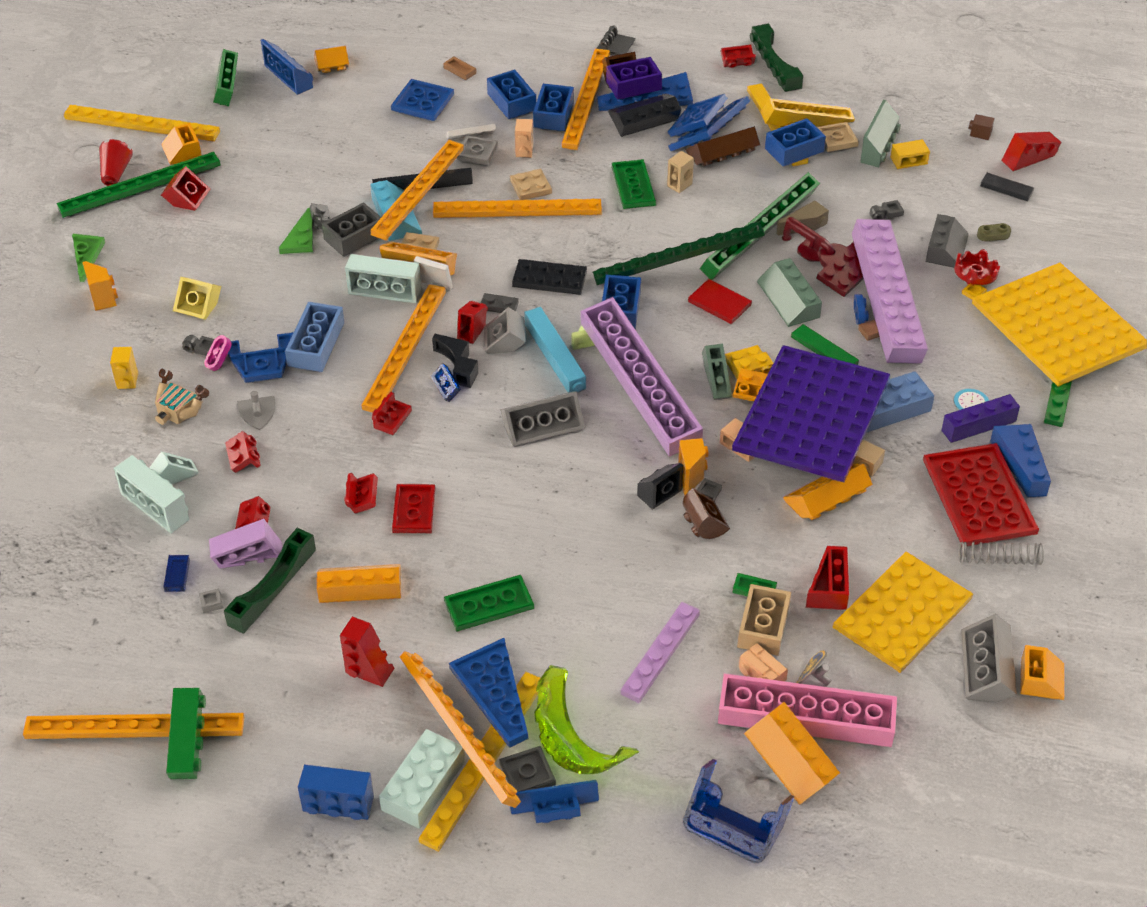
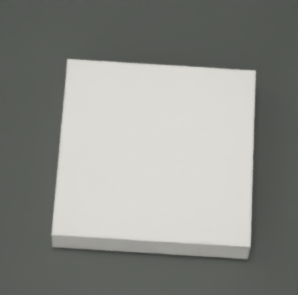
(434, 273)

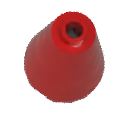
(113, 160)

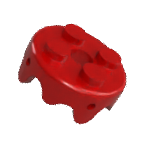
(976, 270)

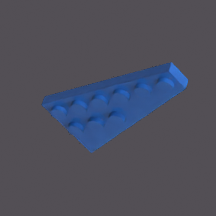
(673, 85)
(715, 124)
(492, 686)

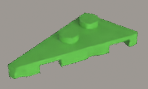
(300, 237)
(86, 249)

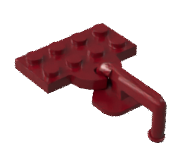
(840, 263)

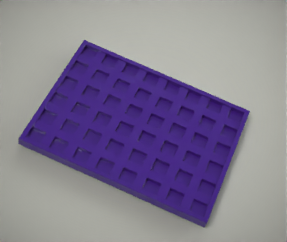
(812, 413)

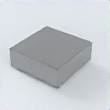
(211, 600)

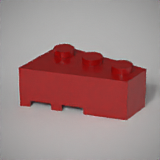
(1030, 148)
(831, 581)
(363, 654)

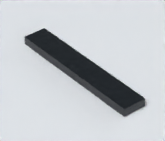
(449, 178)

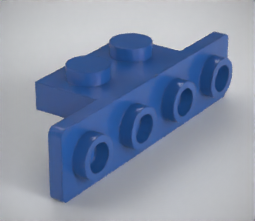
(557, 801)

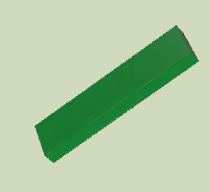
(821, 345)

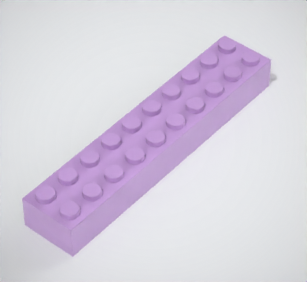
(889, 291)
(640, 375)

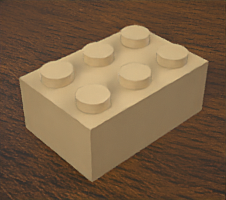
(764, 618)

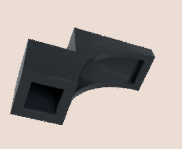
(457, 352)

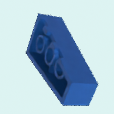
(1023, 457)

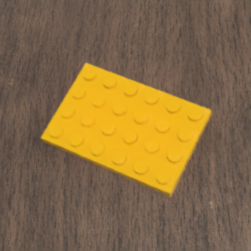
(902, 611)

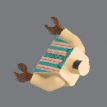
(176, 402)

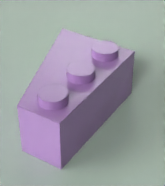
(245, 544)

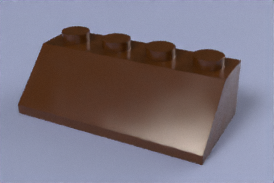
(723, 146)

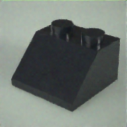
(661, 485)

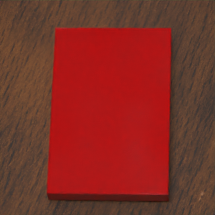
(719, 301)
(413, 508)

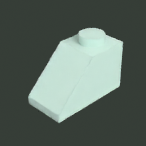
(174, 467)

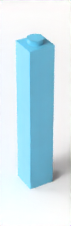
(555, 350)

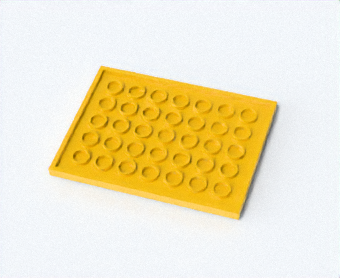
(1060, 323)

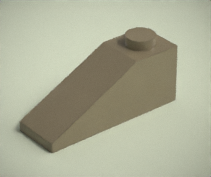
(811, 215)

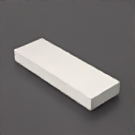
(471, 131)

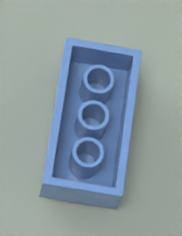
(314, 336)
(902, 399)

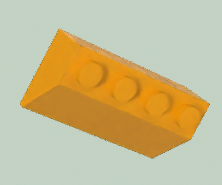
(407, 253)
(826, 493)
(359, 583)
(791, 753)

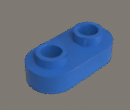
(861, 314)

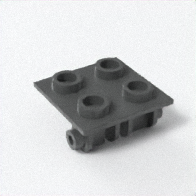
(615, 42)

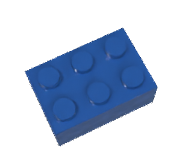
(511, 94)
(553, 107)
(795, 142)
(626, 293)
(336, 792)

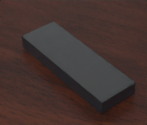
(1007, 186)

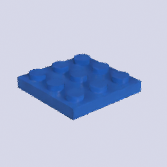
(422, 99)
(697, 115)

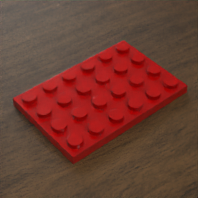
(980, 494)

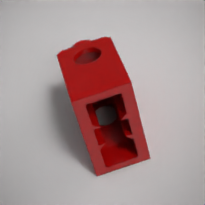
(471, 321)

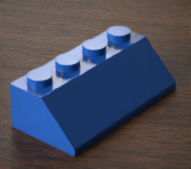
(286, 68)

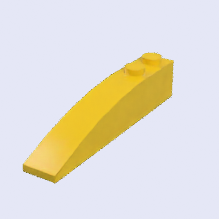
(788, 112)

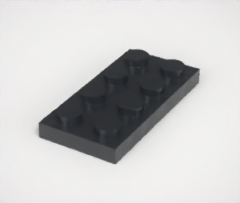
(549, 276)

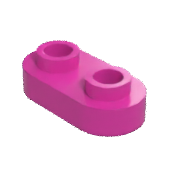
(217, 353)

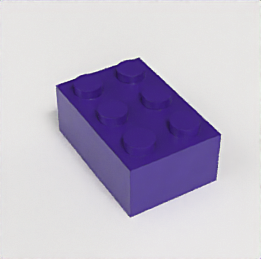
(634, 78)

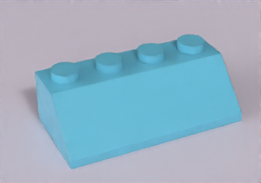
(383, 197)

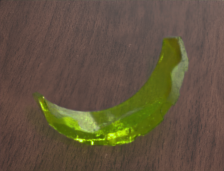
(558, 733)

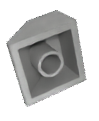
(505, 332)

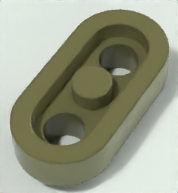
(994, 232)

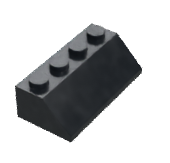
(645, 114)

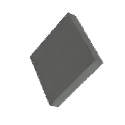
(528, 770)

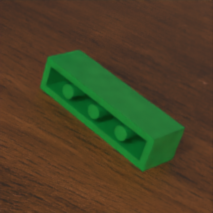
(225, 77)
(184, 733)

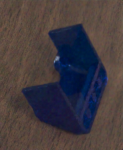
(728, 828)

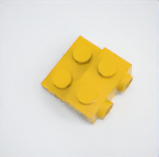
(750, 359)

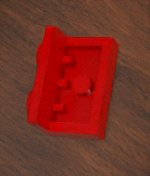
(737, 56)
(390, 414)
(242, 451)
(361, 492)
(252, 511)

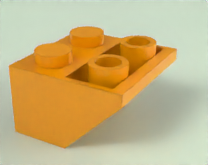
(181, 144)
(749, 384)
(1041, 673)

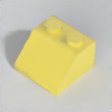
(196, 297)

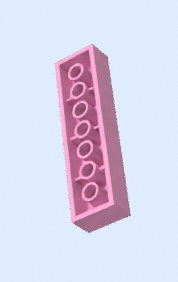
(821, 710)

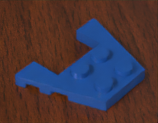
(262, 363)

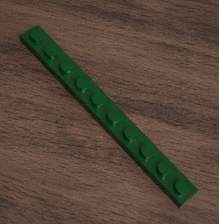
(679, 253)

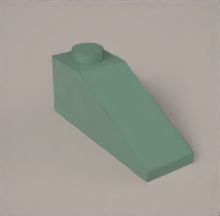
(716, 371)

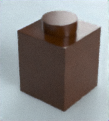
(981, 127)

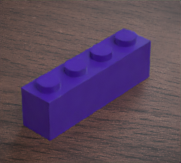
(980, 418)

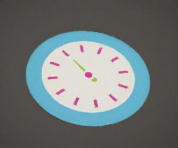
(968, 398)

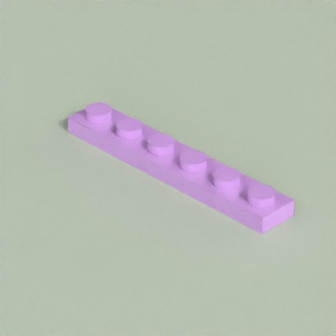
(660, 652)

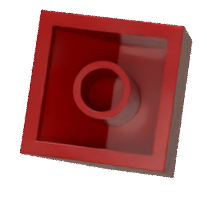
(185, 190)

